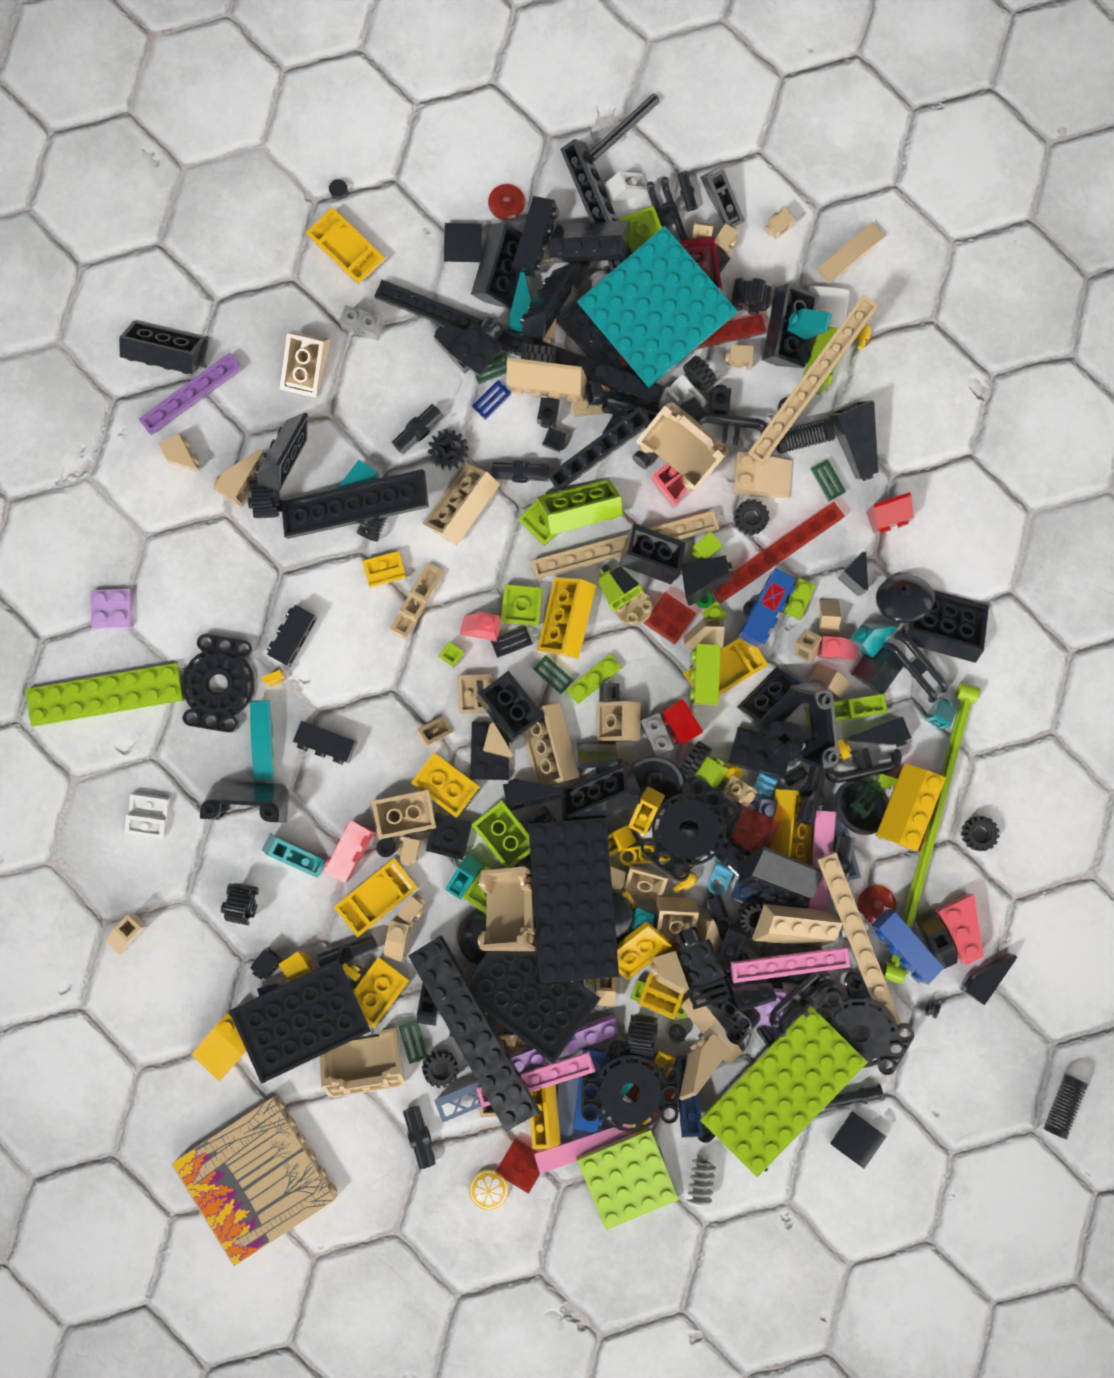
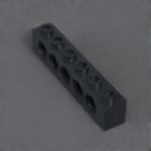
(600, 448)

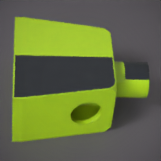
(618, 586)

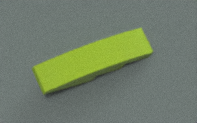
(856, 708)

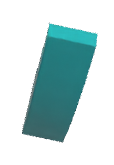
(261, 740)

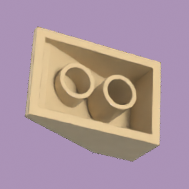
(304, 363)
(763, 480)
(234, 481)
(402, 814)
(701, 1063)

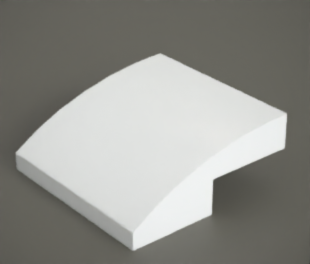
(832, 301)
(680, 392)
(147, 815)

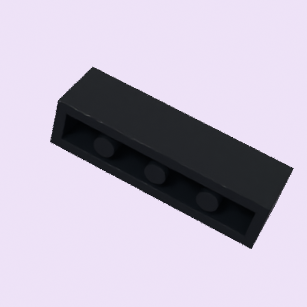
(535, 236)

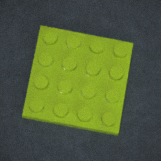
(627, 1178)

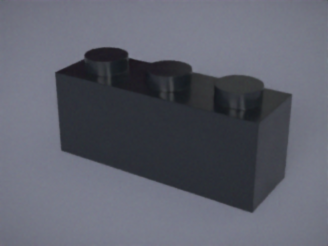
(291, 635)
(324, 742)

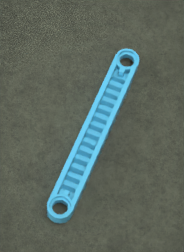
(765, 785)

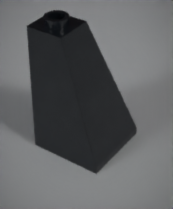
(857, 436)

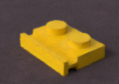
(384, 569)

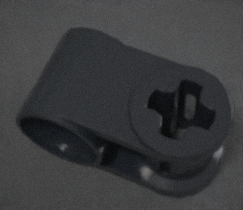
(859, 989)

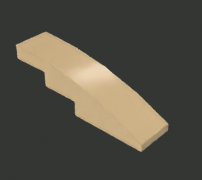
(850, 253)
(416, 601)
(709, 1025)

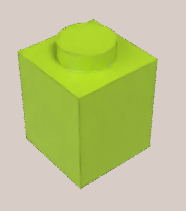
(706, 547)
(712, 771)

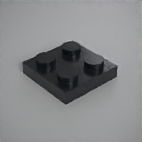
(449, 836)

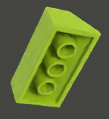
(580, 506)

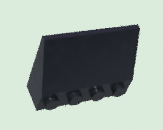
(952, 627)

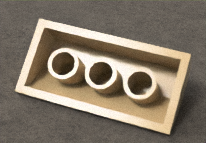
(546, 379)
(461, 503)
(551, 748)
(797, 926)

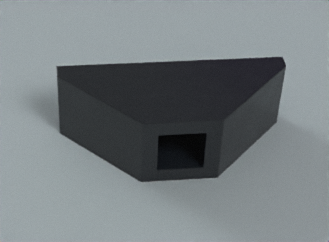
(937, 938)

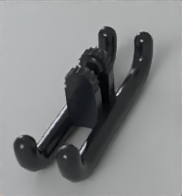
(668, 212)
(736, 421)
(917, 666)
(870, 770)
(799, 999)

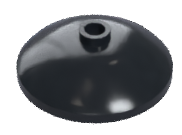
(905, 605)
(668, 779)
(850, 818)
(623, 916)
(468, 935)

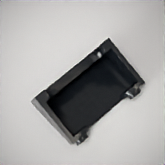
(823, 747)
(269, 796)

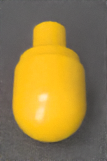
(863, 336)
(690, 882)

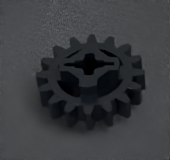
(440, 446)

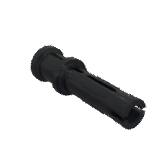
(861, 1095)

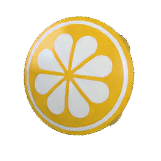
(488, 1190)

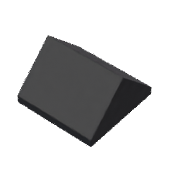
(856, 575)
(878, 671)

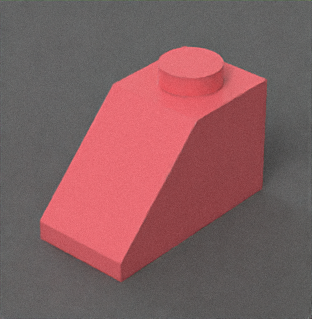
(481, 626)
(837, 648)

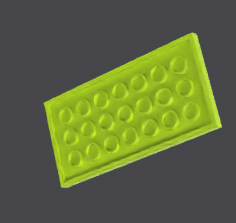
(783, 1091)

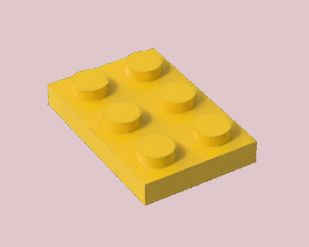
(445, 785)
(639, 949)
(379, 990)

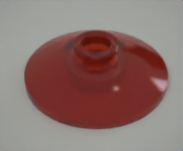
(510, 209)
(870, 896)

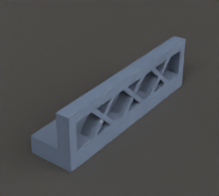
(459, 1093)

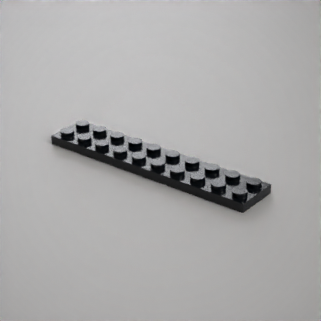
(474, 1033)

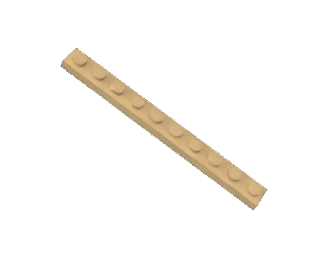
(813, 379)
(612, 548)
(856, 932)

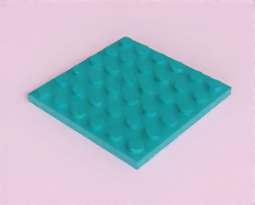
(657, 307)

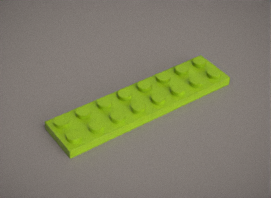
(104, 695)

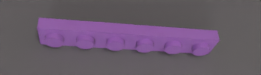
(190, 394)
(585, 1036)

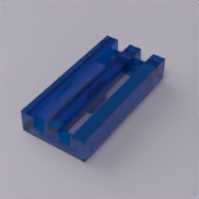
(508, 393)

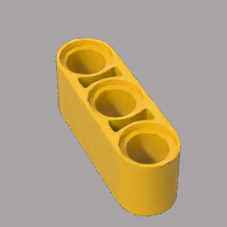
(637, 855)

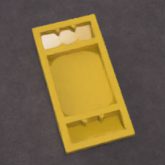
(345, 246)
(737, 663)
(375, 897)
(660, 997)

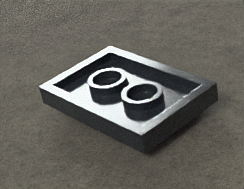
(749, 754)
(484, 764)

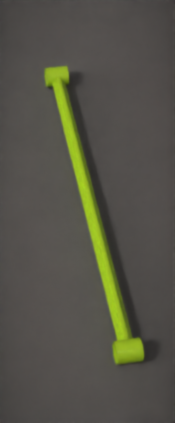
(967, 694)

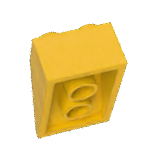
(220, 1048)

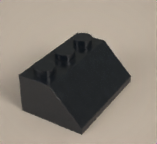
(652, 554)
(770, 700)
(509, 706)
(775, 949)

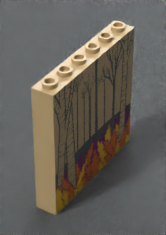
(255, 1180)

